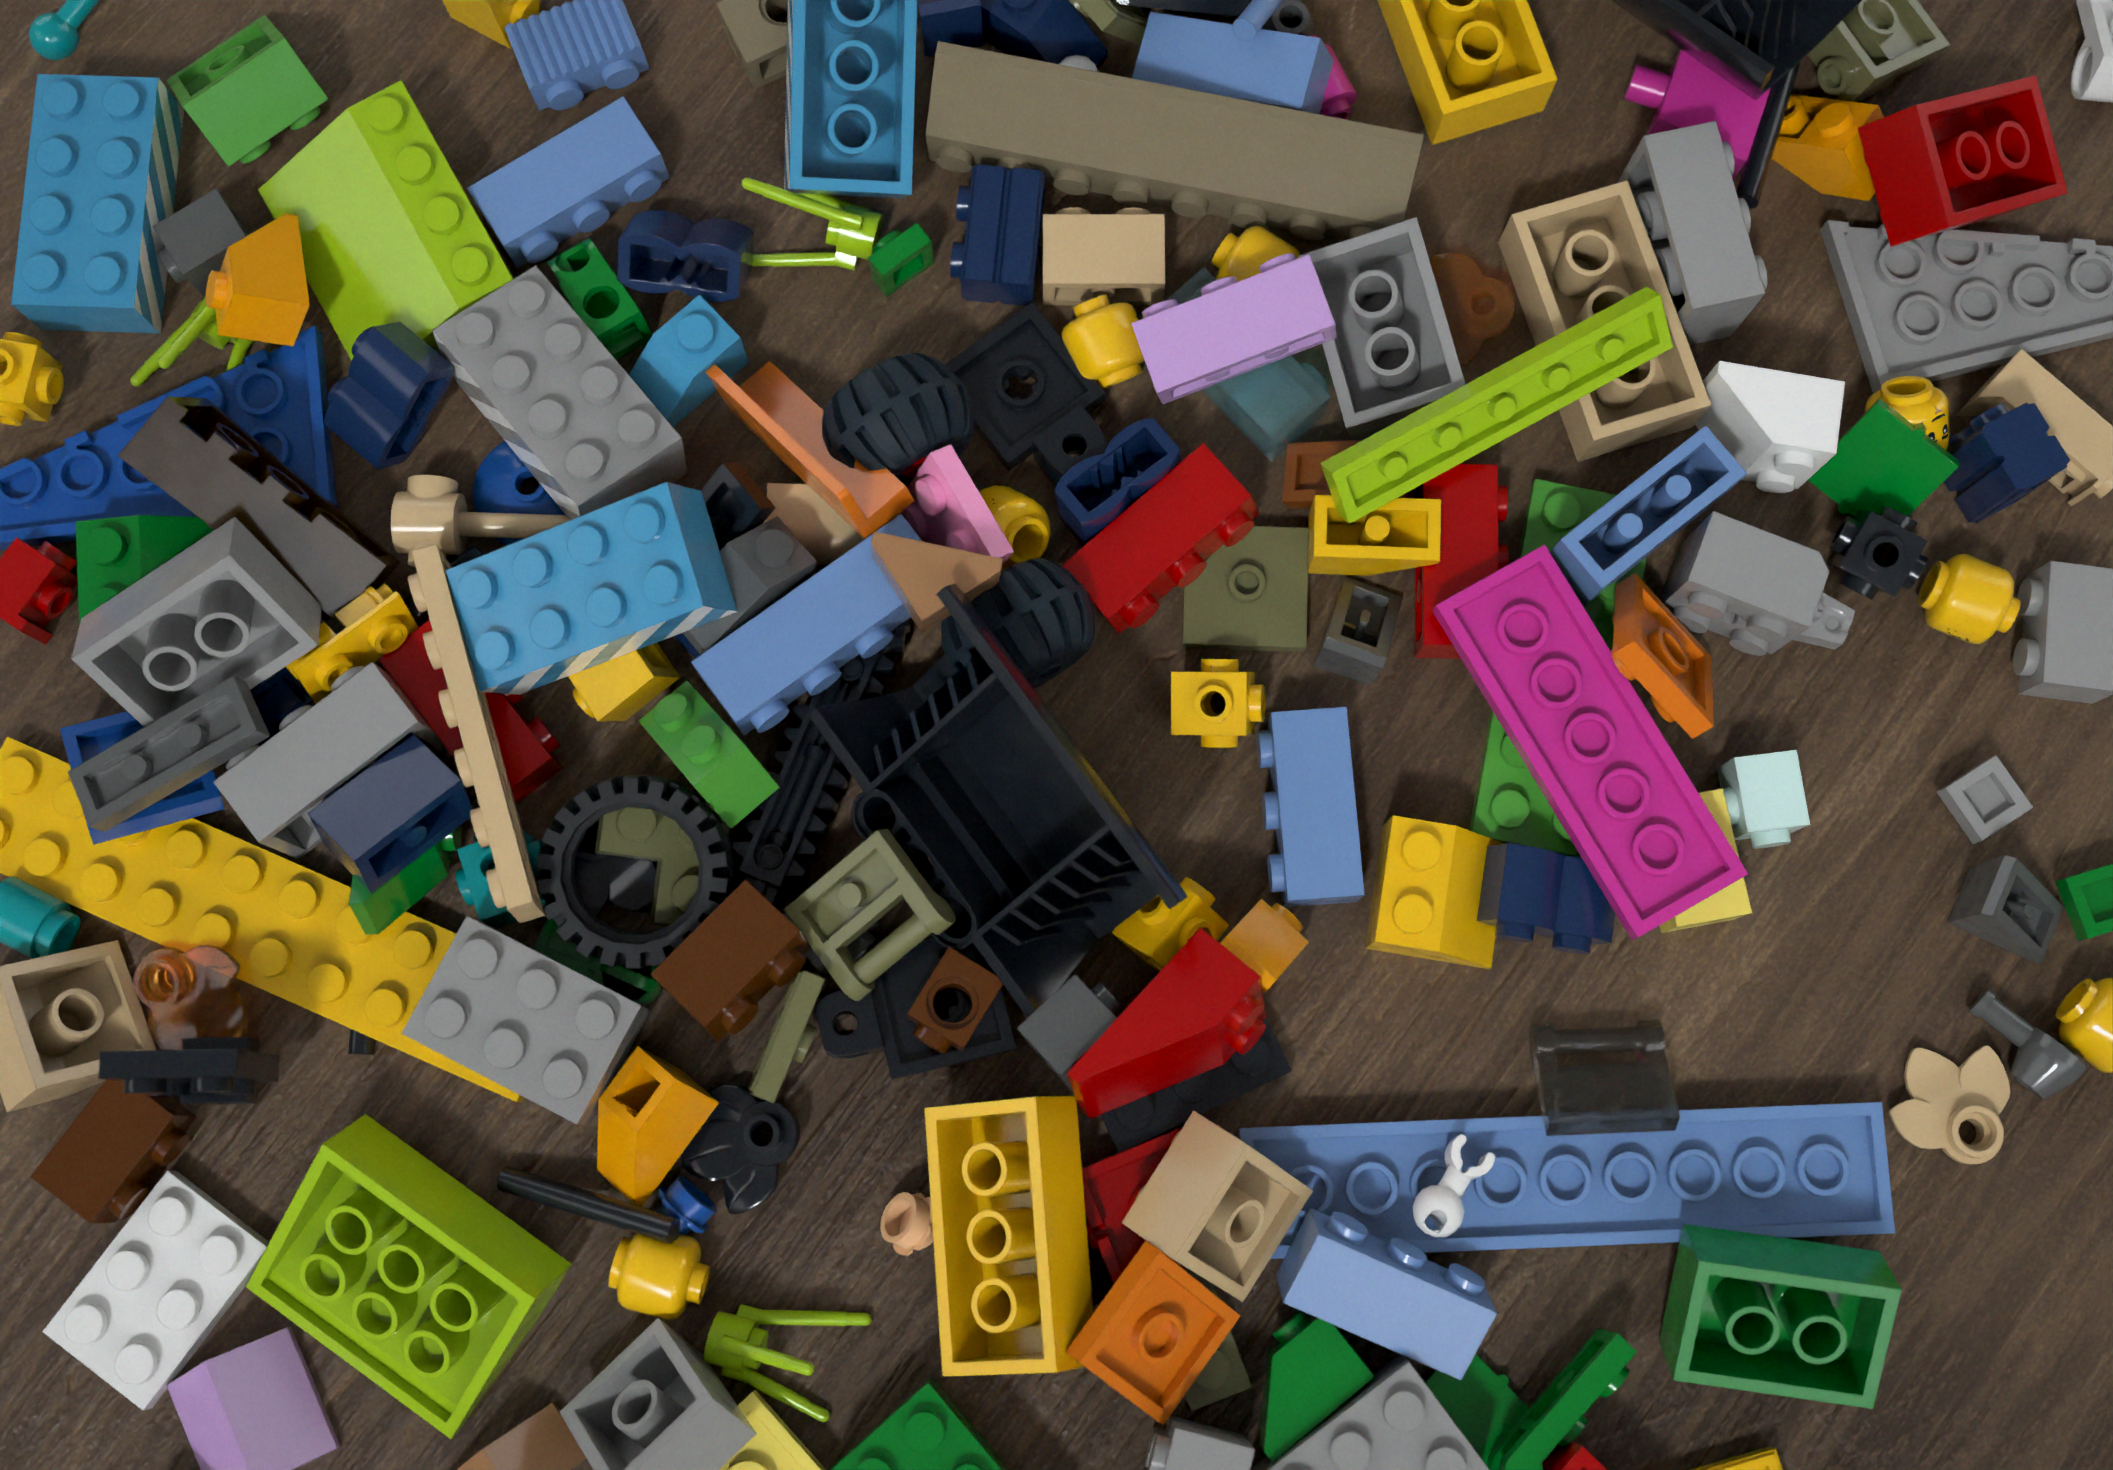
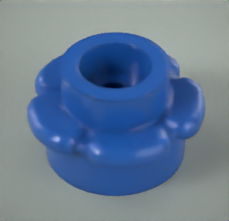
(688, 1204)

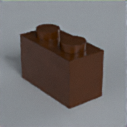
(733, 962)
(114, 1152)

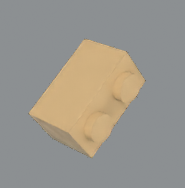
(1103, 255)

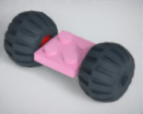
(917, 424)

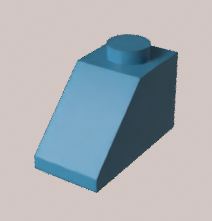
(680, 353)

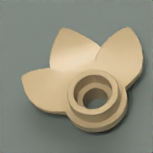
(1949, 1095)

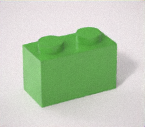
(709, 754)

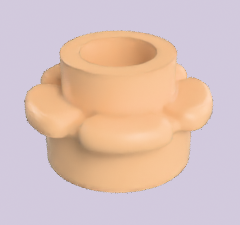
(908, 1222)

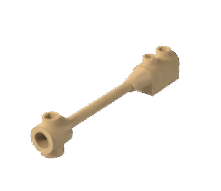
(439, 515)

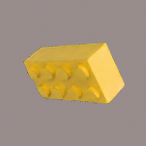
(1470, 62)
(1008, 1234)

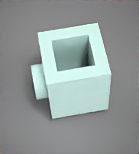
(1764, 797)

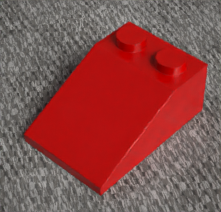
(1175, 1029)

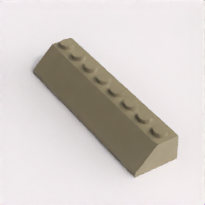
(1168, 145)

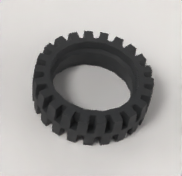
(558, 865)

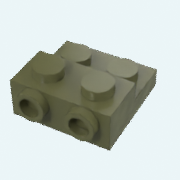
(1875, 48)

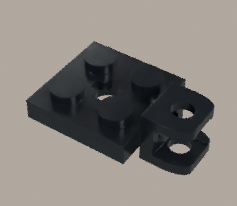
(1055, 416)
(885, 1022)
(201, 1073)

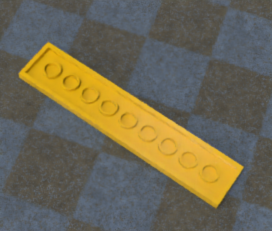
(211, 888)

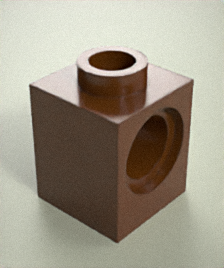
(961, 974)

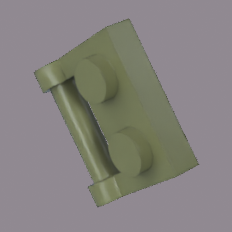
(856, 897)

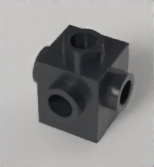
(1854, 549)

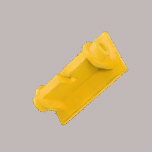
(373, 627)

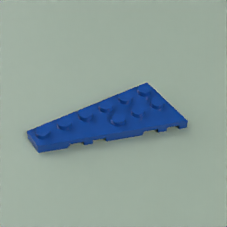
(271, 396)

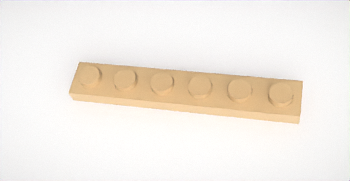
(481, 759)

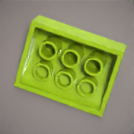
(385, 222)
(406, 1273)

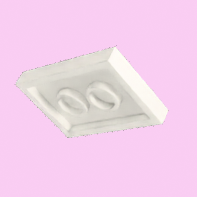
(158, 1290)

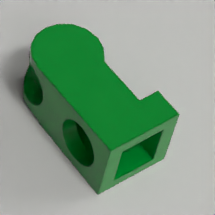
(600, 298)

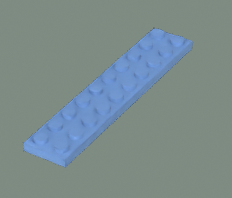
(1721, 1169)

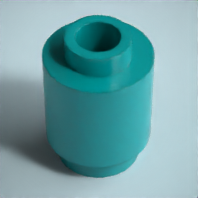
(35, 920)

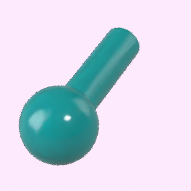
(56, 34)

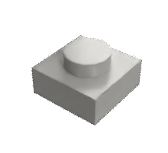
(1984, 799)

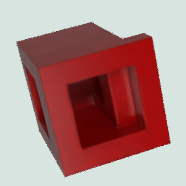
(35, 587)

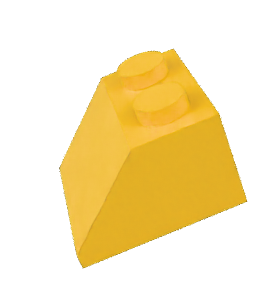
(1430, 893)

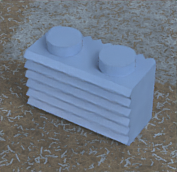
(576, 51)

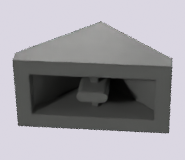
(1359, 632)
(2007, 908)

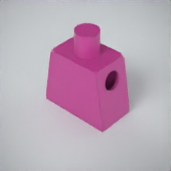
(1695, 96)

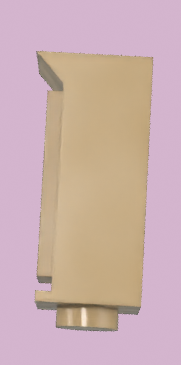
(2079, 428)

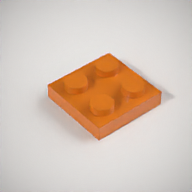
(1662, 657)
(1153, 1333)

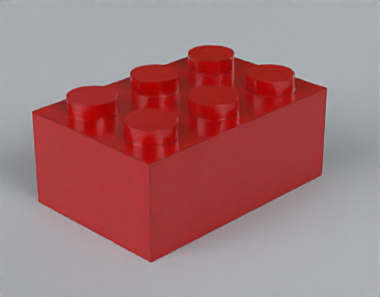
(1962, 159)

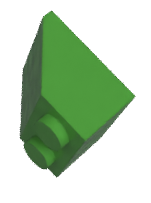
(248, 92)

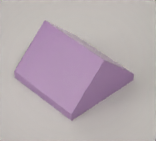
(254, 1408)

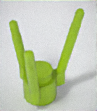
(850, 228)
(202, 324)
(740, 1345)

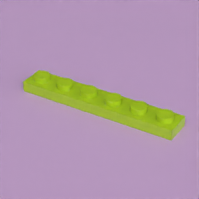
(1497, 404)

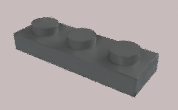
(168, 754)

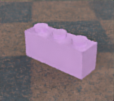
(1234, 327)

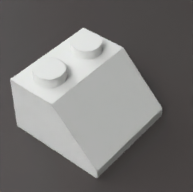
(1774, 422)

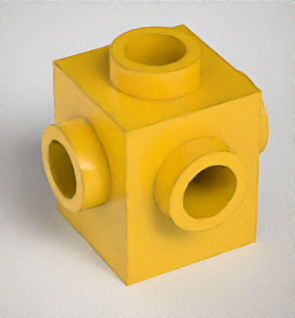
(28, 380)
(1194, 706)
(1160, 933)

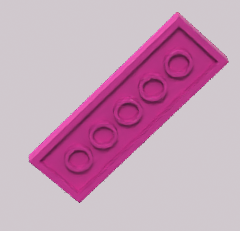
(1589, 742)

